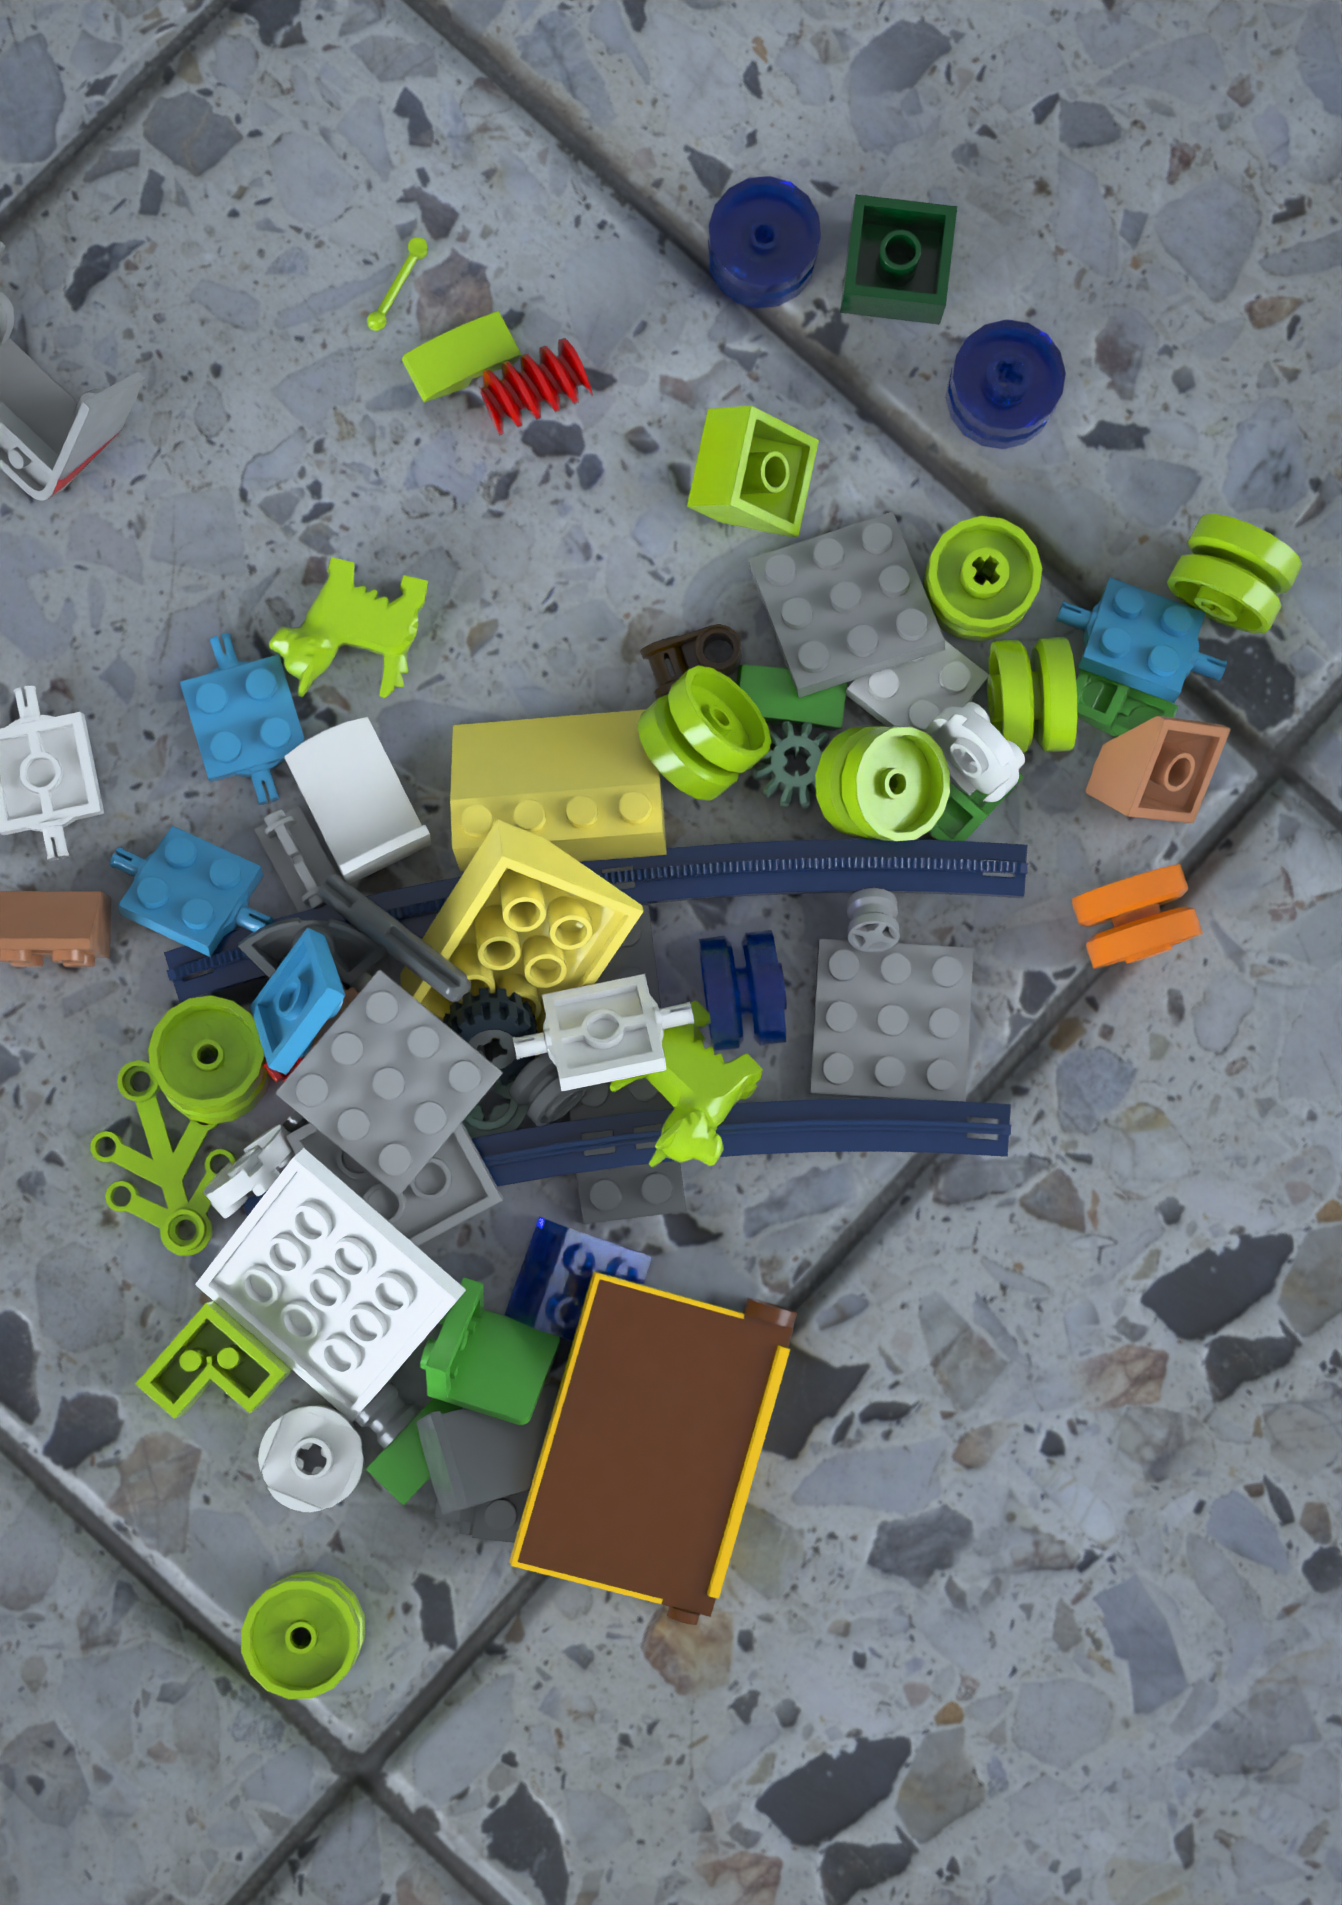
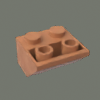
(54, 925)

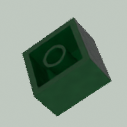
(898, 259)

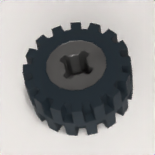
(494, 1017)

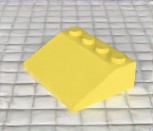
(561, 778)
(525, 923)

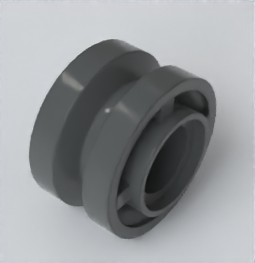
(541, 1087)

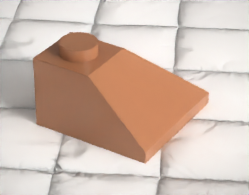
(1158, 768)

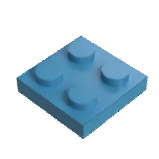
(297, 1001)

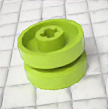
(987, 549)
(1234, 573)
(1033, 693)
(704, 733)
(883, 783)
(204, 1030)
(307, 1665)

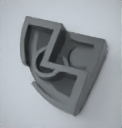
(349, 947)

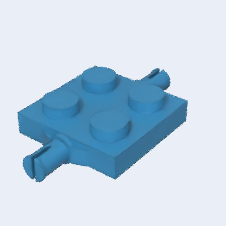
(1141, 640)
(243, 718)
(190, 891)

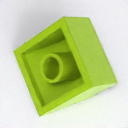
(752, 471)

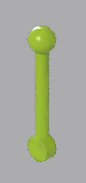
(417, 250)

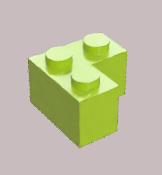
(210, 1351)

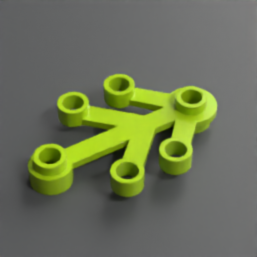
(165, 1169)

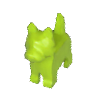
(353, 619)
(699, 1089)

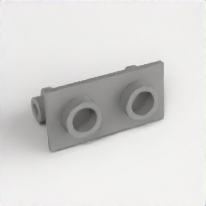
(296, 856)

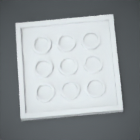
(329, 1285)

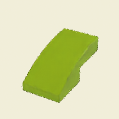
(460, 355)

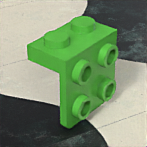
(487, 1360)

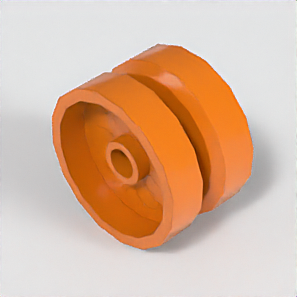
(1136, 916)

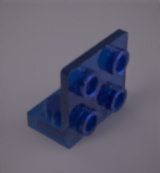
(559, 1272)

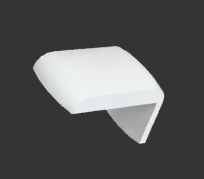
(356, 799)

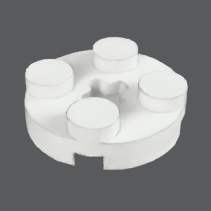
(976, 751)
(252, 1171)
(284, 1470)

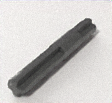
(394, 938)

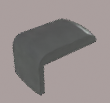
(481, 1456)

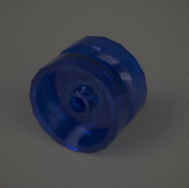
(769, 213)
(1033, 378)
(744, 990)

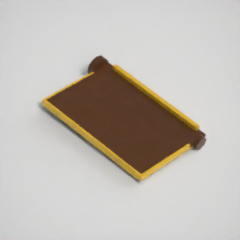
(654, 1444)

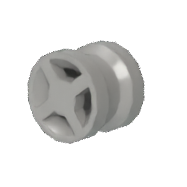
(872, 920)

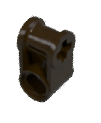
(688, 652)

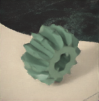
(777, 764)

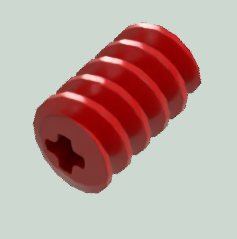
(533, 384)

